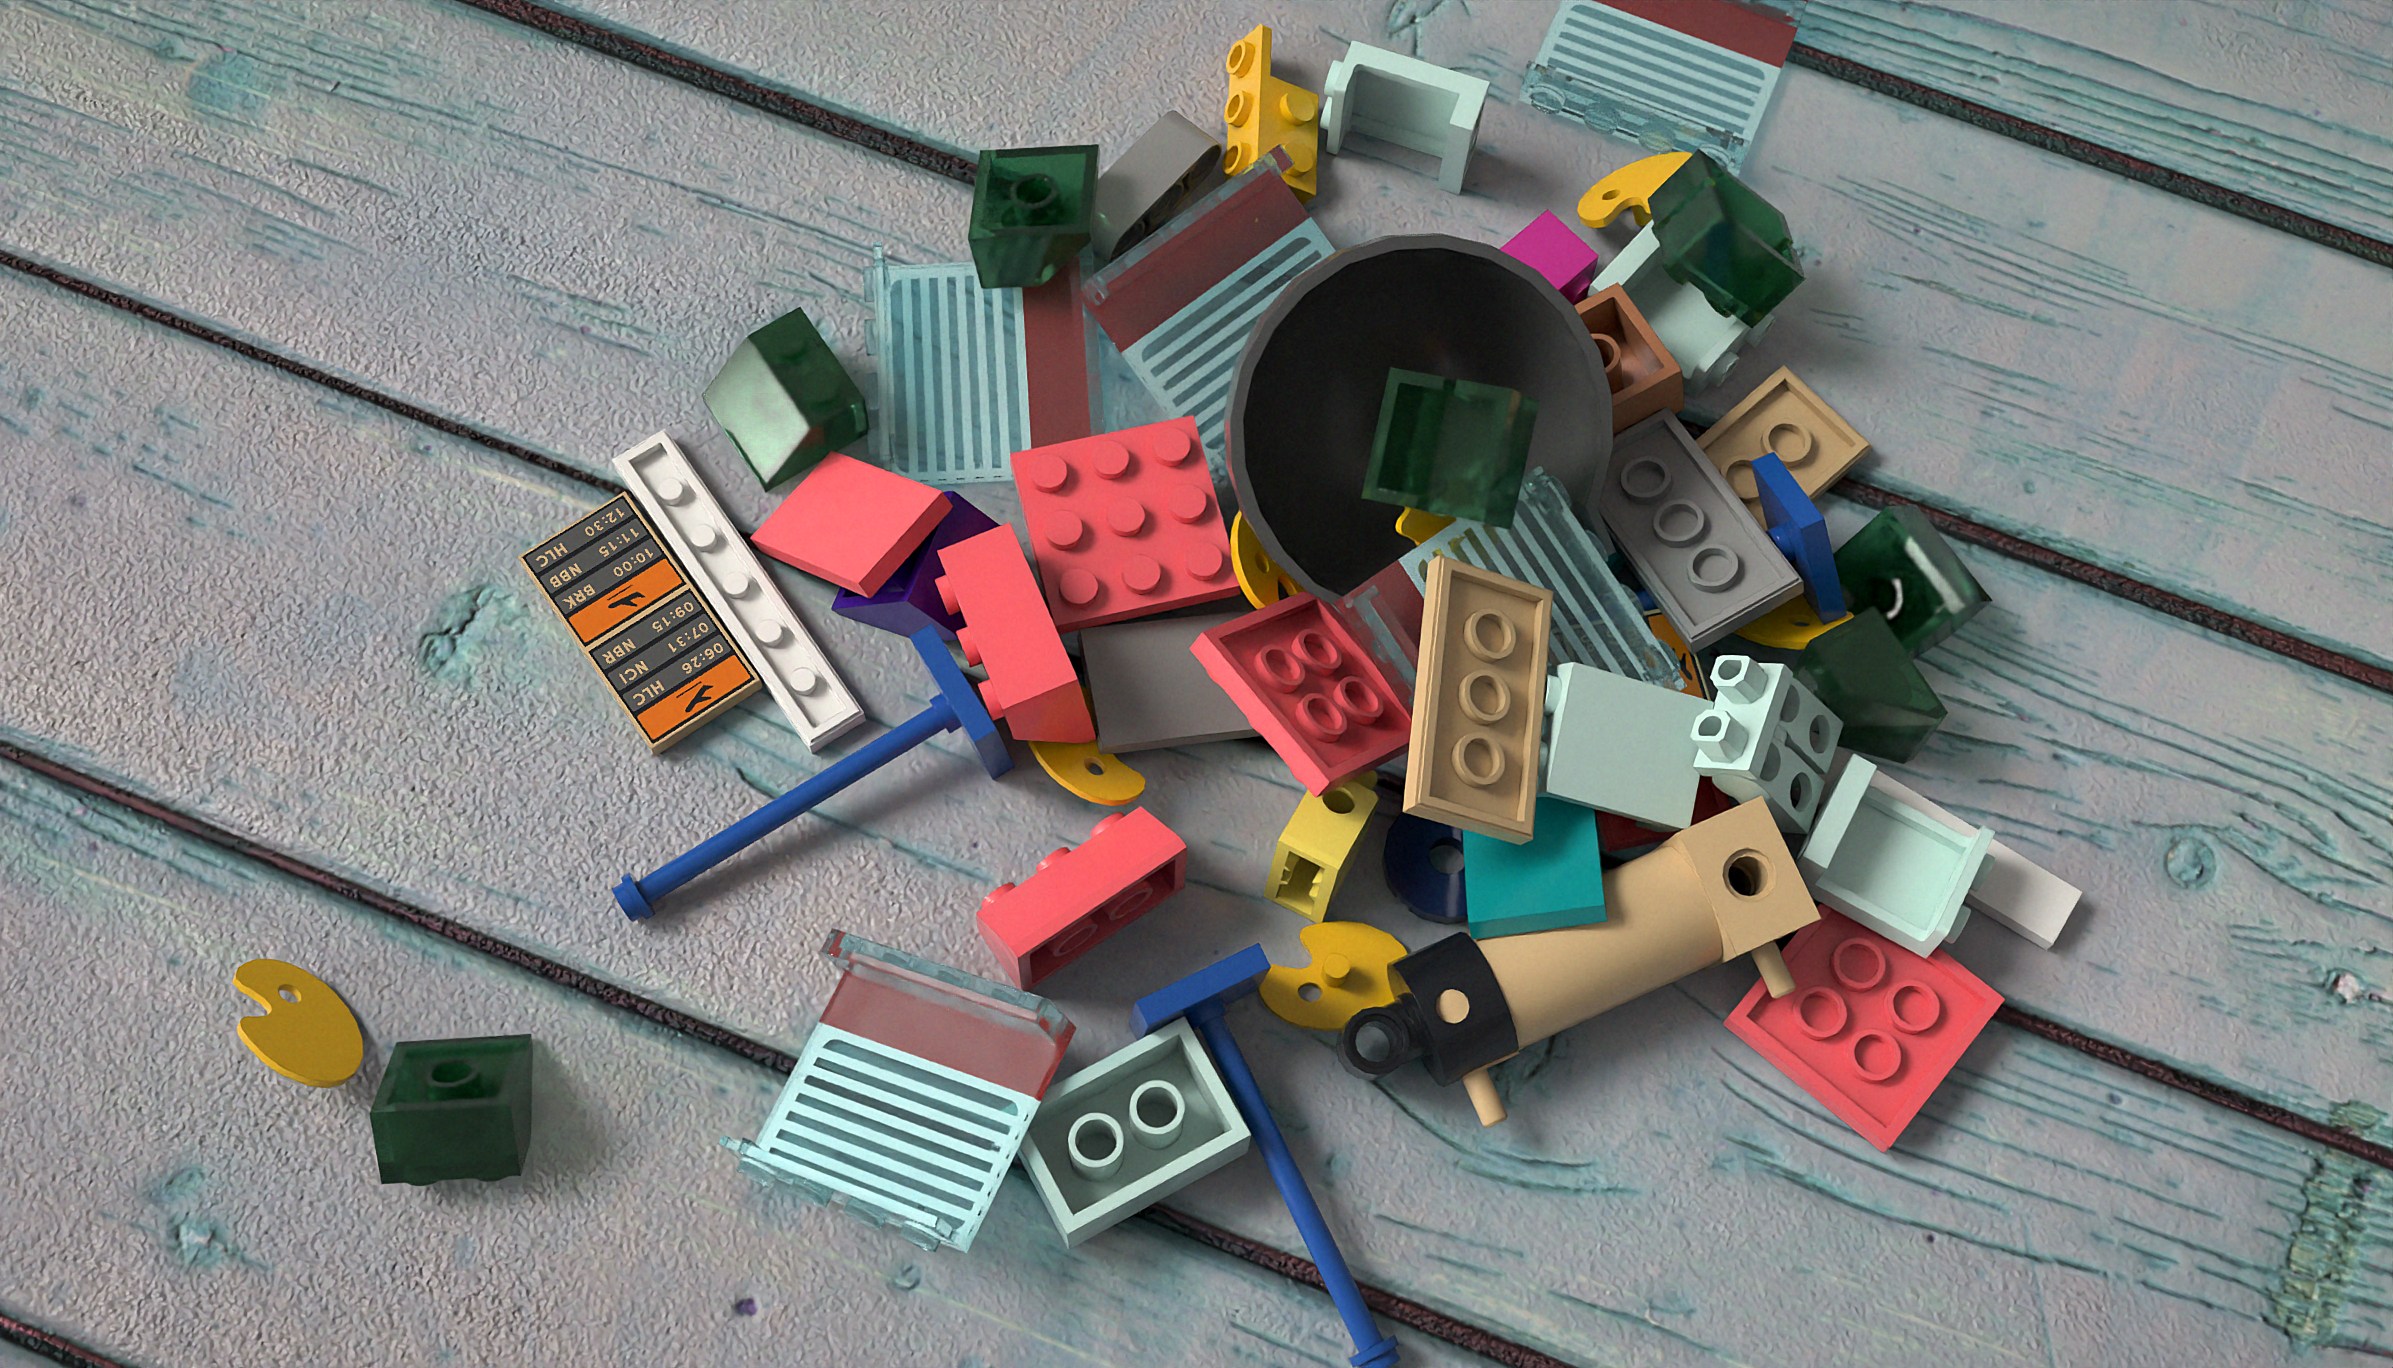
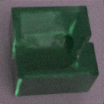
(1724, 240)
(1449, 453)

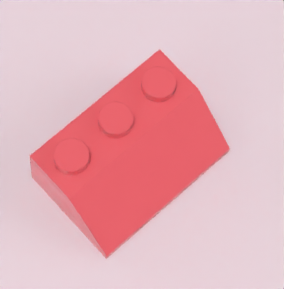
(1013, 639)
(1082, 896)

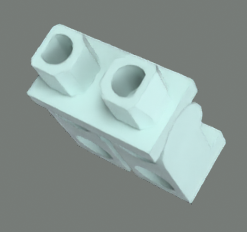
(1760, 739)

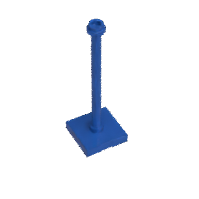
(1800, 536)
(951, 709)
(1203, 1003)

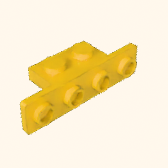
(1269, 113)

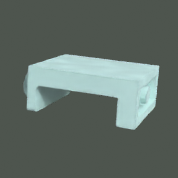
(1407, 106)
(1680, 315)
(1619, 746)
(1891, 863)

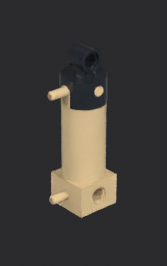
(1667, 916)

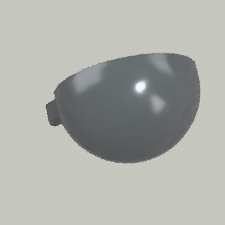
(1317, 376)

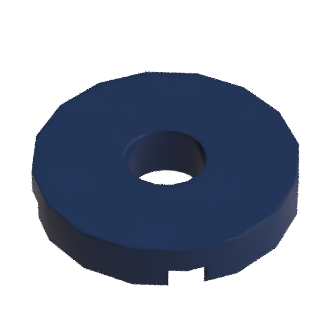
(1412, 876)

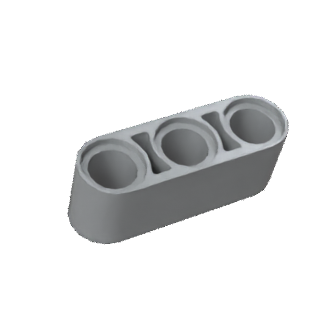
(1150, 183)

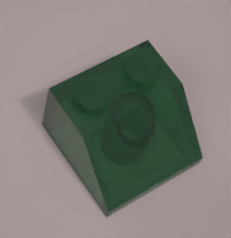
(1031, 212)
(786, 400)
(1909, 578)
(1871, 687)
(454, 1110)

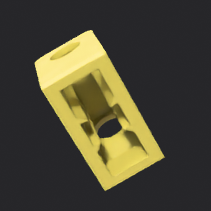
(1321, 847)

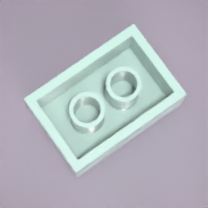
(1130, 1132)

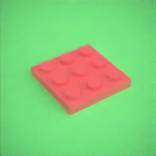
(1124, 524)
(1308, 690)
(1866, 1022)

